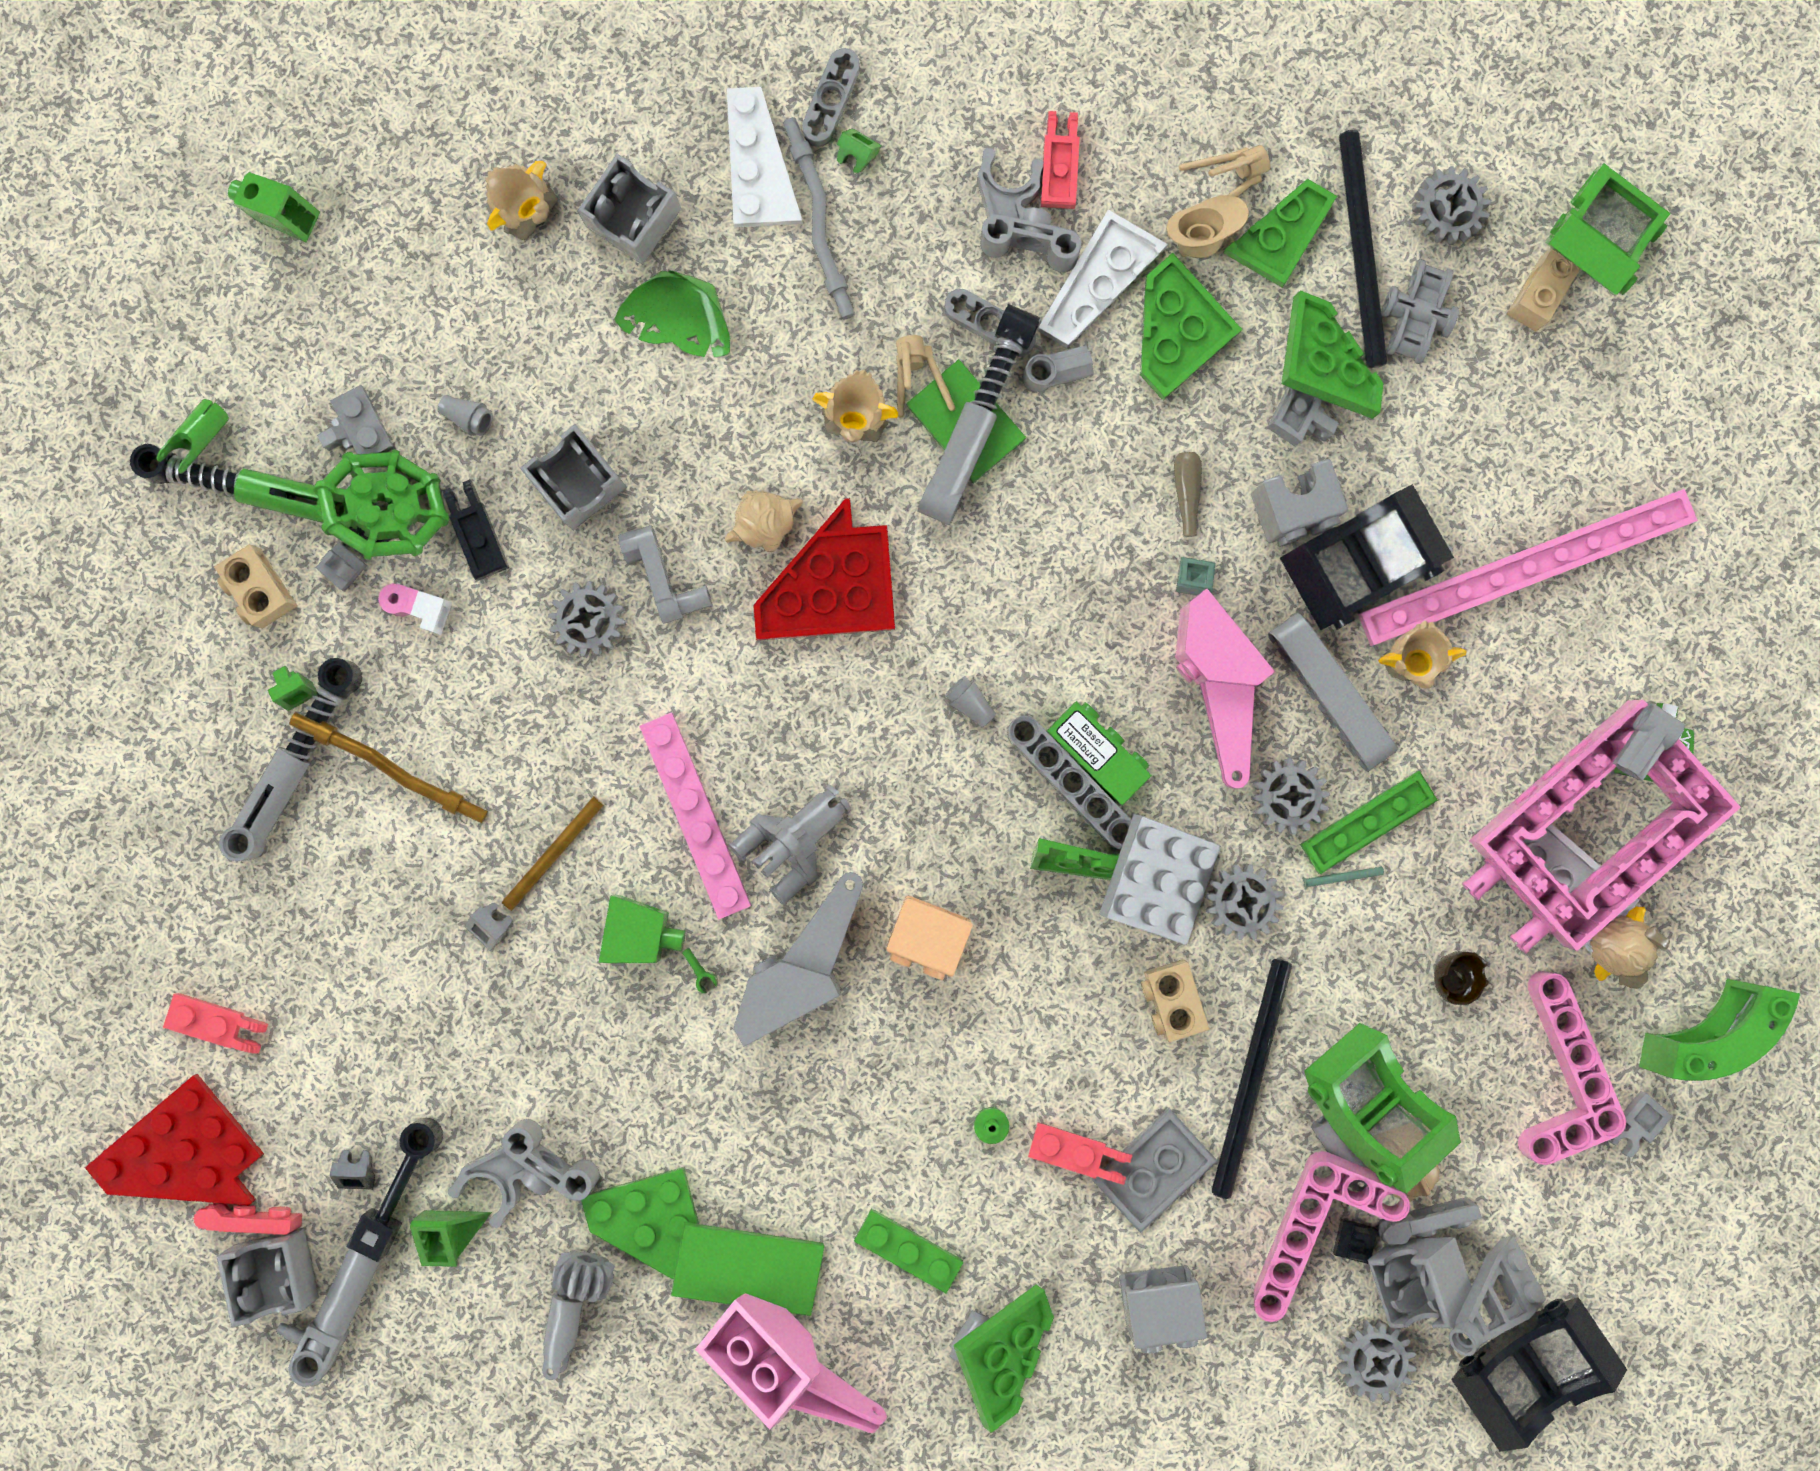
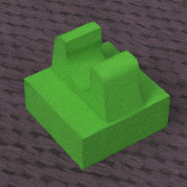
(859, 146)
(291, 689)

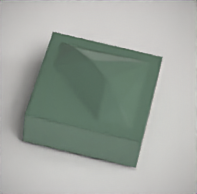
(1195, 576)

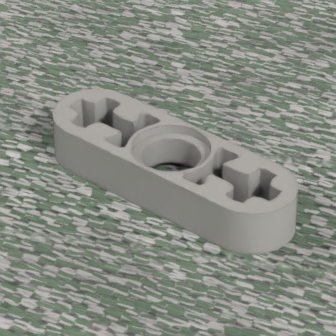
(832, 70)
(986, 308)

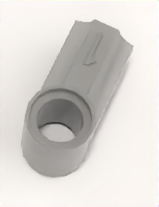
(1060, 368)
(1652, 735)

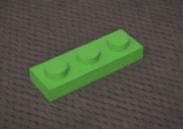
(908, 1250)

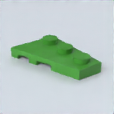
(1282, 236)
(1072, 860)

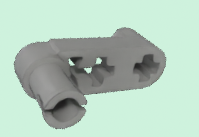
(643, 545)

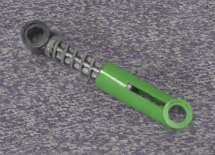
(247, 485)

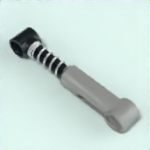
(977, 419)
(287, 767)

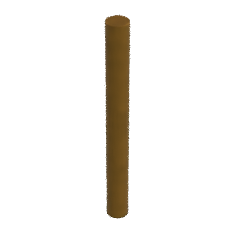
(552, 853)

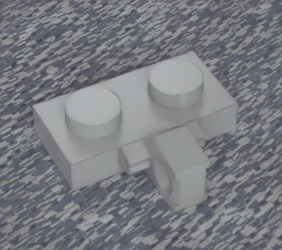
(1301, 415)
(356, 425)

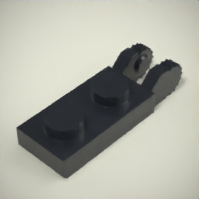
(476, 533)

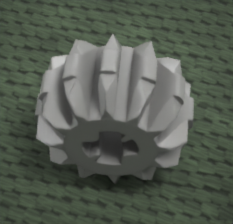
(583, 1276)

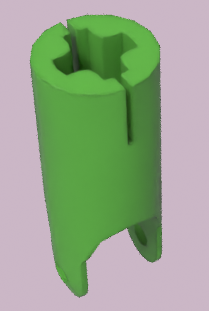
(195, 432)

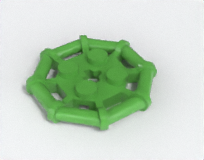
(386, 487)

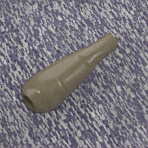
(1188, 484)

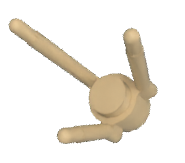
(1247, 163)
(910, 358)

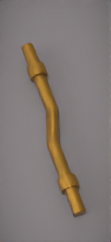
(327, 734)

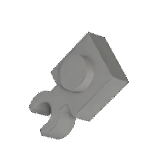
(1643, 1120)

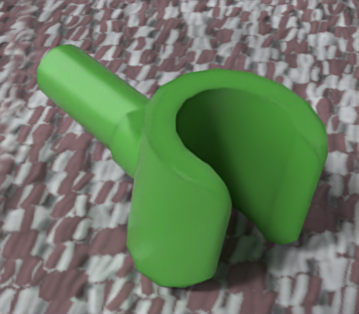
(699, 970)

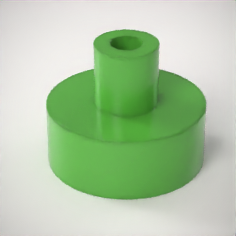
(988, 1117)

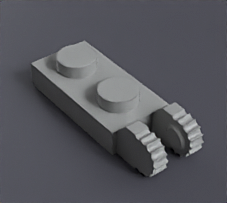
(1427, 1220)

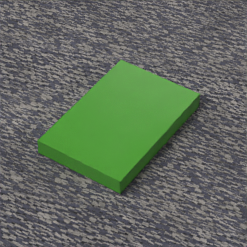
(939, 421)

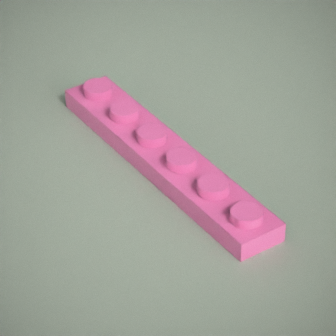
(695, 815)

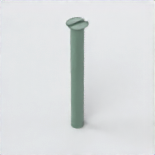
(1340, 877)

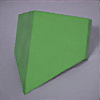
(444, 1235)

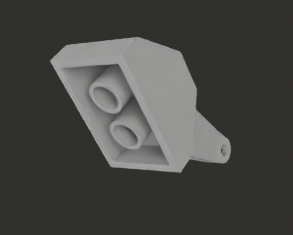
(804, 977)

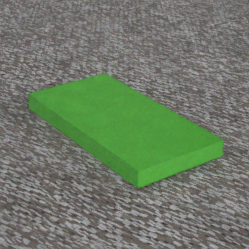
(727, 1263)

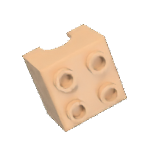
(928, 937)

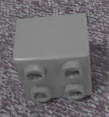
(629, 209)
(574, 478)
(1289, 516)
(267, 1277)
(1421, 1281)
(1163, 1308)

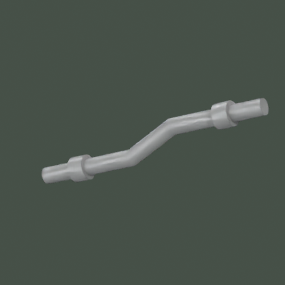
(803, 155)

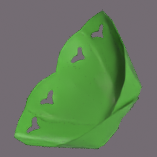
(680, 310)

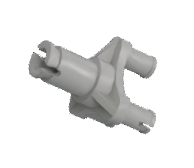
(791, 840)

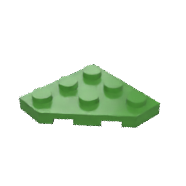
(1179, 327)
(1326, 360)
(644, 1217)
(1000, 1356)

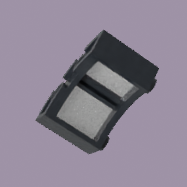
(1369, 560)
(1537, 1369)

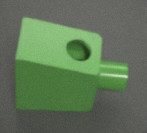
(265, 200)
(637, 933)

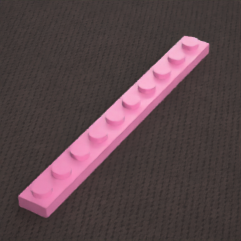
(1528, 567)

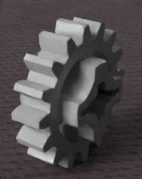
(1467, 205)
(572, 623)
(1290, 810)
(1248, 917)
(1363, 1368)

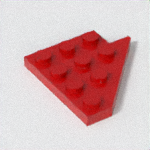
(831, 585)
(181, 1152)

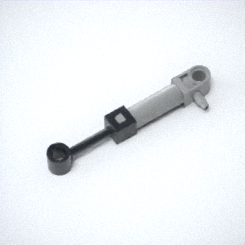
(367, 1247)

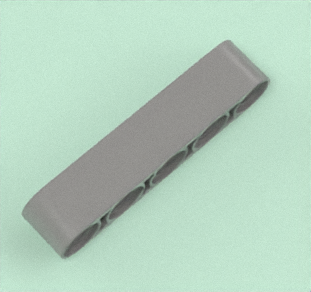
(1334, 691)
(1054, 775)

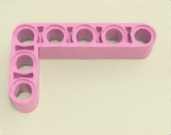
(1576, 1074)
(1311, 1221)

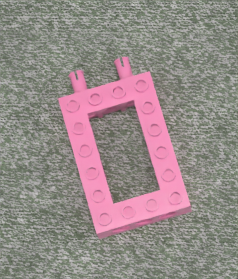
(1577, 916)

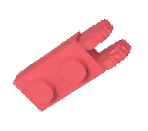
(1060, 164)
(212, 1023)
(1075, 1153)
(246, 1219)

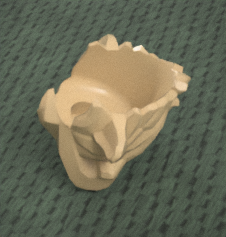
(763, 519)

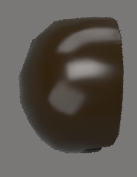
(1451, 986)

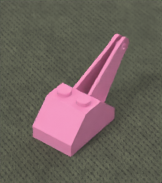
(1227, 669)
(775, 1367)

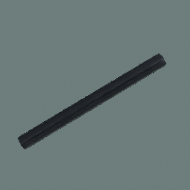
(1362, 249)
(1251, 1078)

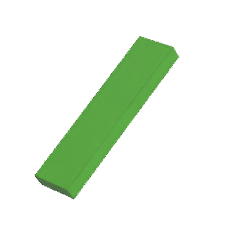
(1368, 822)

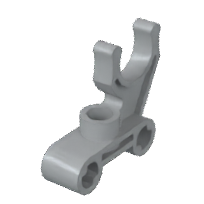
(1022, 226)
(530, 1163)

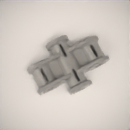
(1420, 311)

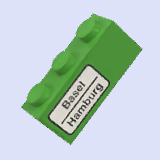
(1100, 752)

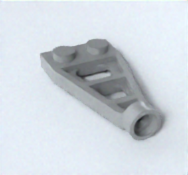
(1520, 1285)

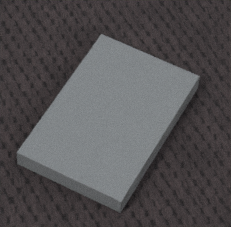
(1162, 1168)

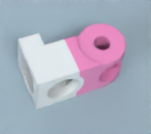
(407, 601)

